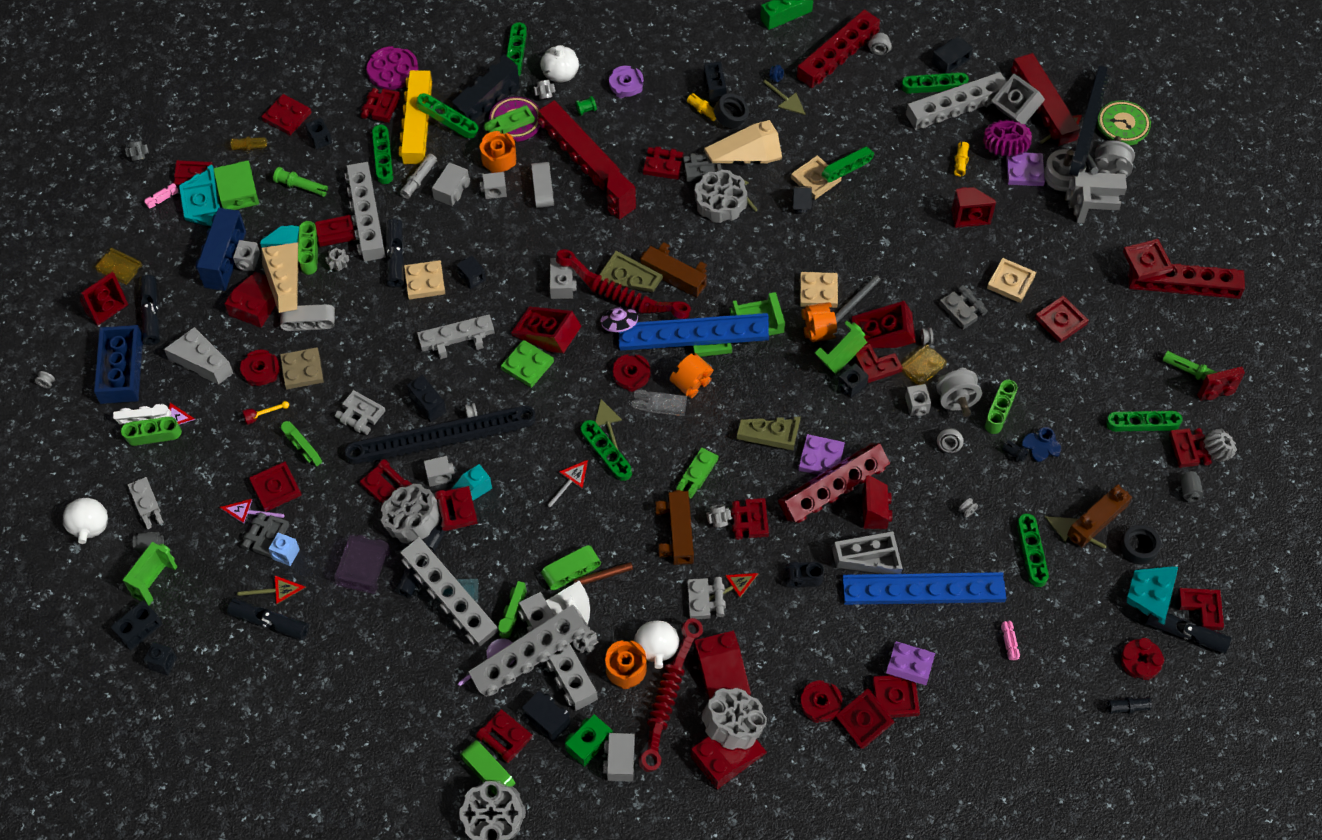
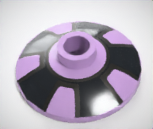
(619, 319)

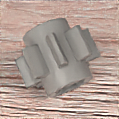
(544, 89)
(337, 259)
(719, 515)
(587, 642)

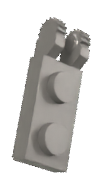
(145, 501)

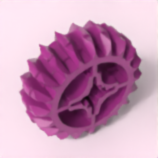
(1007, 138)

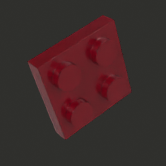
(286, 114)
(1147, 259)
(1061, 319)
(1221, 383)
(275, 486)
(897, 696)
(865, 718)

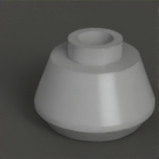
(880, 44)
(950, 440)

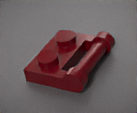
(380, 487)
(462, 505)
(509, 731)

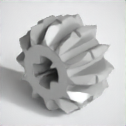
(1220, 445)

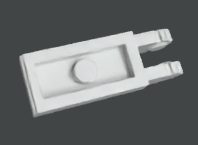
(143, 413)

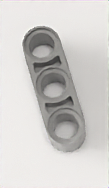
(542, 184)
(308, 318)

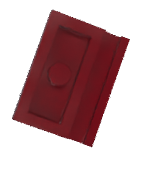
(187, 169)
(335, 230)

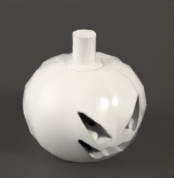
(559, 64)
(85, 518)
(658, 641)

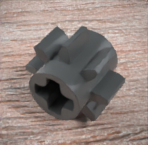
(136, 150)

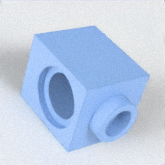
(284, 549)

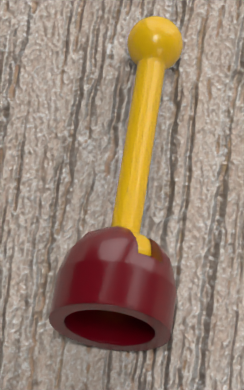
(251, 415)

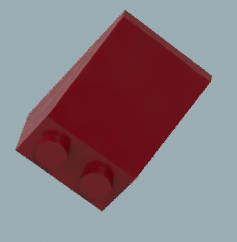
(103, 299)
(251, 300)
(887, 326)
(547, 328)
(721, 663)
(722, 763)

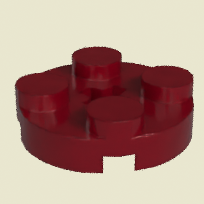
(260, 377)
(634, 381)
(1140, 669)
(825, 691)

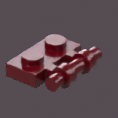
(384, 107)
(663, 167)
(1185, 448)
(756, 518)

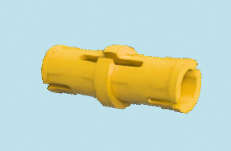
(701, 106)
(961, 159)

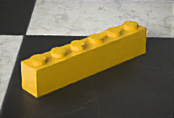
(415, 121)

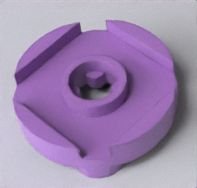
(622, 89)

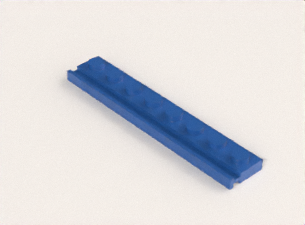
(695, 332)
(924, 588)

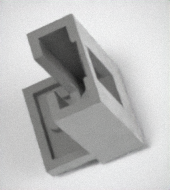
(1095, 192)

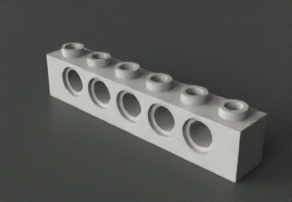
(954, 101)
(365, 210)
(419, 550)
(518, 651)
(579, 696)

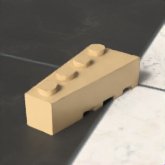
(282, 274)

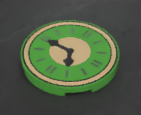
(1124, 120)

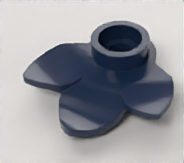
(1040, 446)

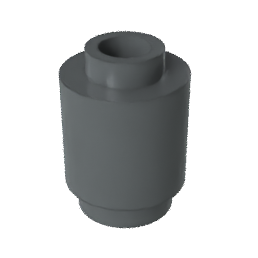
(1191, 486)
(143, 540)

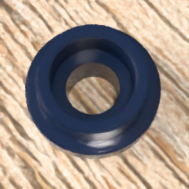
(776, 73)

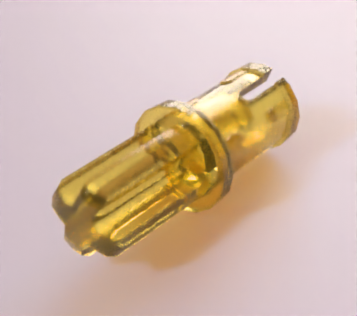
(248, 143)

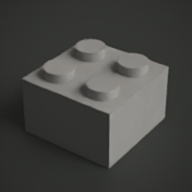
(1018, 99)

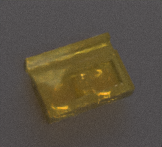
(121, 264)
(923, 365)

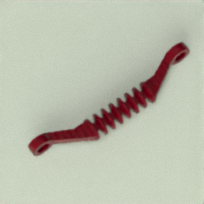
(593, 280)
(666, 694)

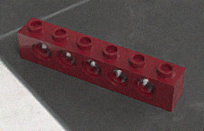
(838, 49)
(1194, 281)
(791, 502)

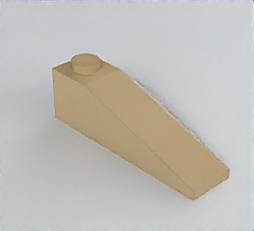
(753, 143)

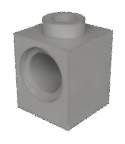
(493, 185)
(246, 255)
(918, 393)
(439, 471)

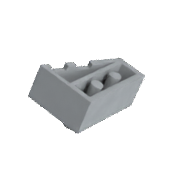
(199, 355)
(869, 554)

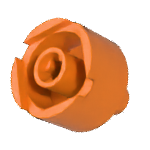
(498, 151)
(819, 322)
(691, 375)
(634, 665)

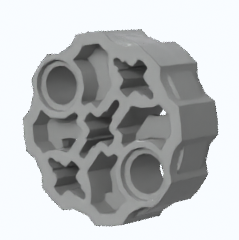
(721, 196)
(410, 513)
(734, 718)
(502, 828)

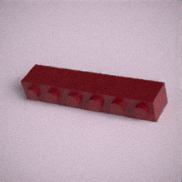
(1053, 109)
(576, 143)

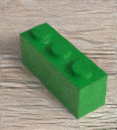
(782, 11)

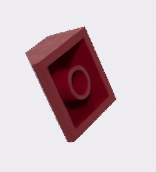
(620, 194)
(972, 208)
(875, 504)

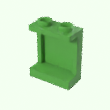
(236, 186)
(769, 306)
(844, 350)
(147, 570)

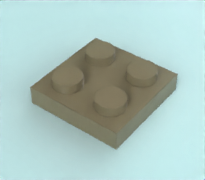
(302, 368)

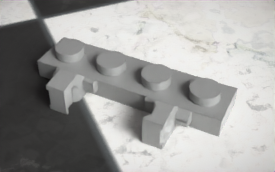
(457, 332)

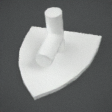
(572, 595)

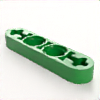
(517, 50)
(934, 80)
(448, 113)
(382, 154)
(847, 164)
(1143, 417)
(604, 451)
(1029, 550)

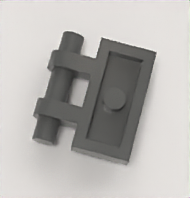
(696, 169)
(959, 310)
(264, 540)

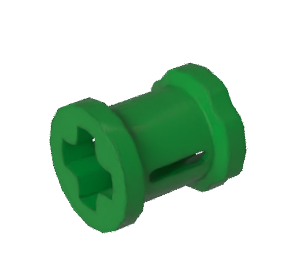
(585, 105)

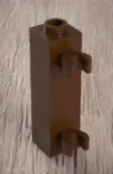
(674, 271)
(1099, 516)
(680, 528)

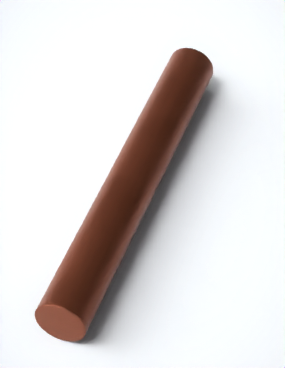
(604, 574)

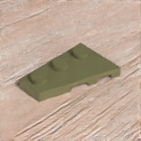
(630, 273)
(774, 433)

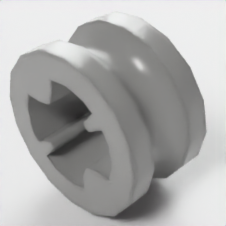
(926, 336)
(44, 379)
(471, 410)
(968, 507)

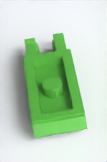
(510, 120)
(300, 443)
(698, 471)
(511, 614)

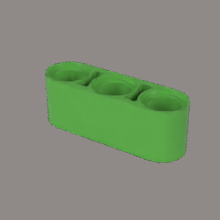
(308, 247)
(1001, 399)
(142, 428)
(570, 567)
(485, 765)

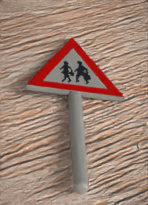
(575, 474)

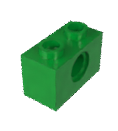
(586, 751)

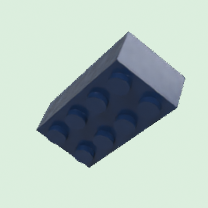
(217, 253)
(118, 364)

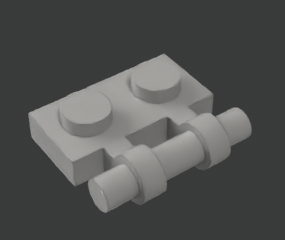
(362, 407)
(699, 598)

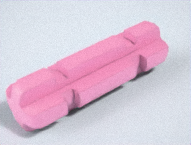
(161, 195)
(1010, 640)

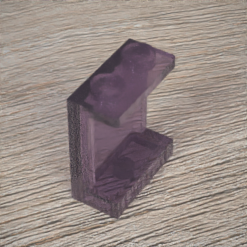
(361, 563)

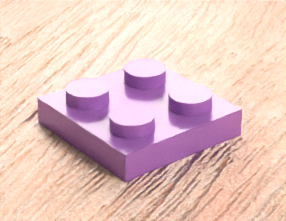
(1025, 169)
(820, 454)
(910, 663)

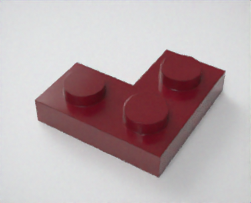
(877, 367)
(1205, 601)

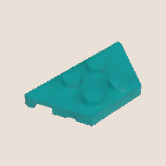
(200, 197)
(1152, 590)

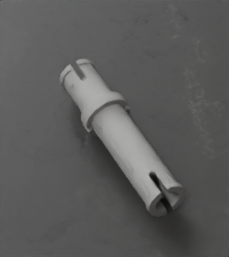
(414, 181)

